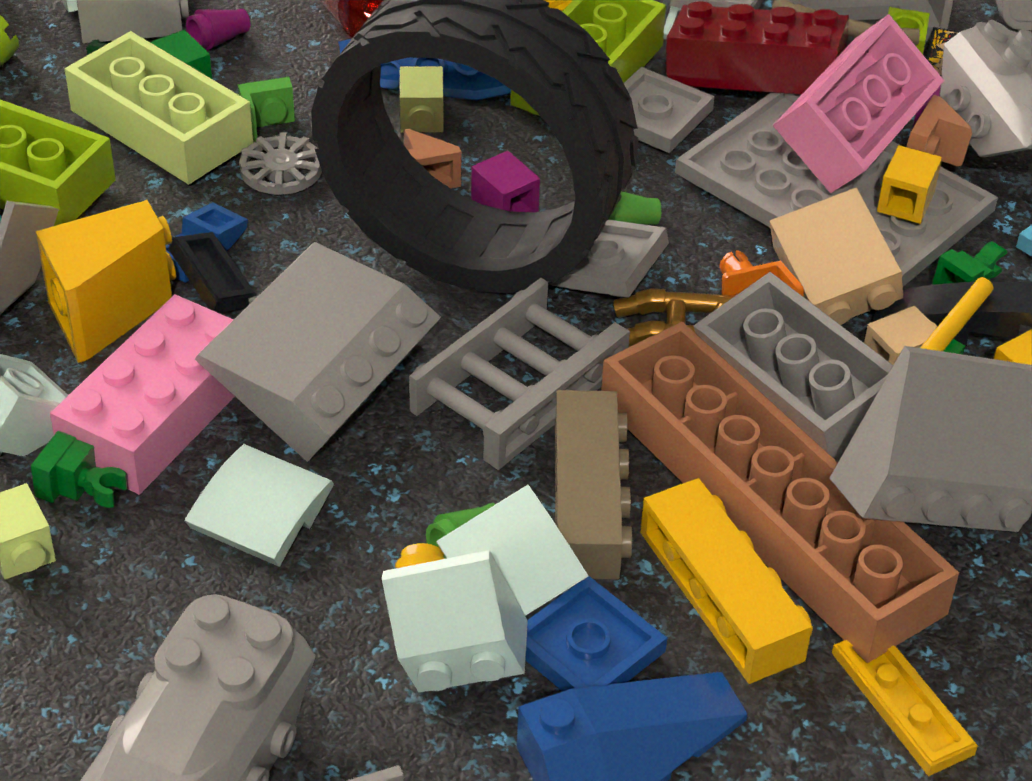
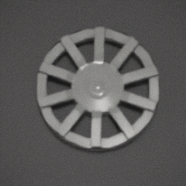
(279, 164)

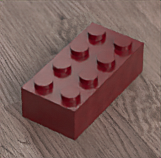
(753, 47)

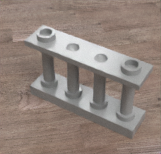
(533, 406)

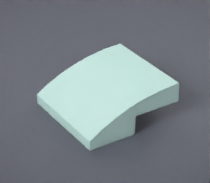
(259, 503)
(524, 545)

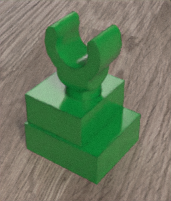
(962, 267)
(70, 468)

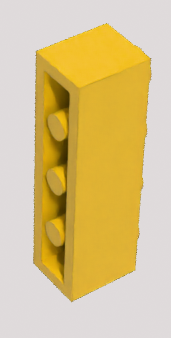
(726, 580)

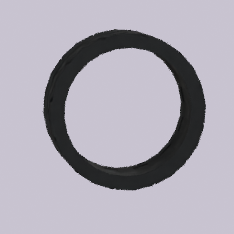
(417, 216)

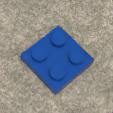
(590, 639)

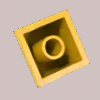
(106, 274)

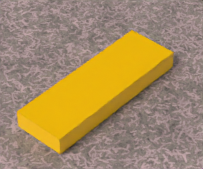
(908, 707)

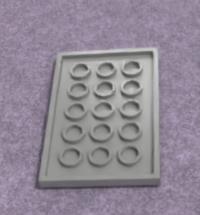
(765, 178)

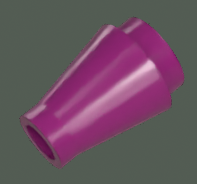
(215, 27)

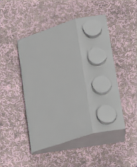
(317, 345)
(944, 444)

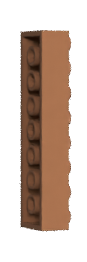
(710, 423)

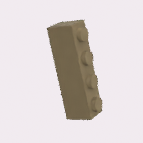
(589, 477)

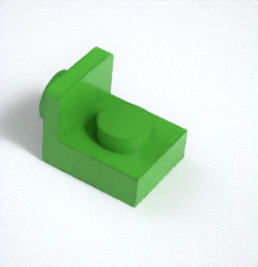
(269, 102)

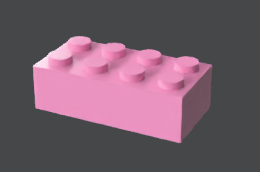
(859, 104)
(148, 394)

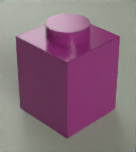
(505, 184)

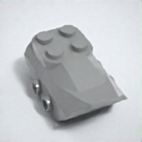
(991, 86)
(216, 702)

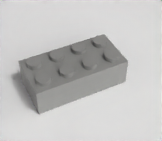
(798, 359)

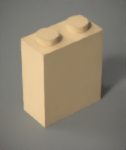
(838, 256)

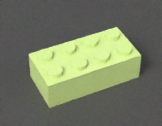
(159, 106)

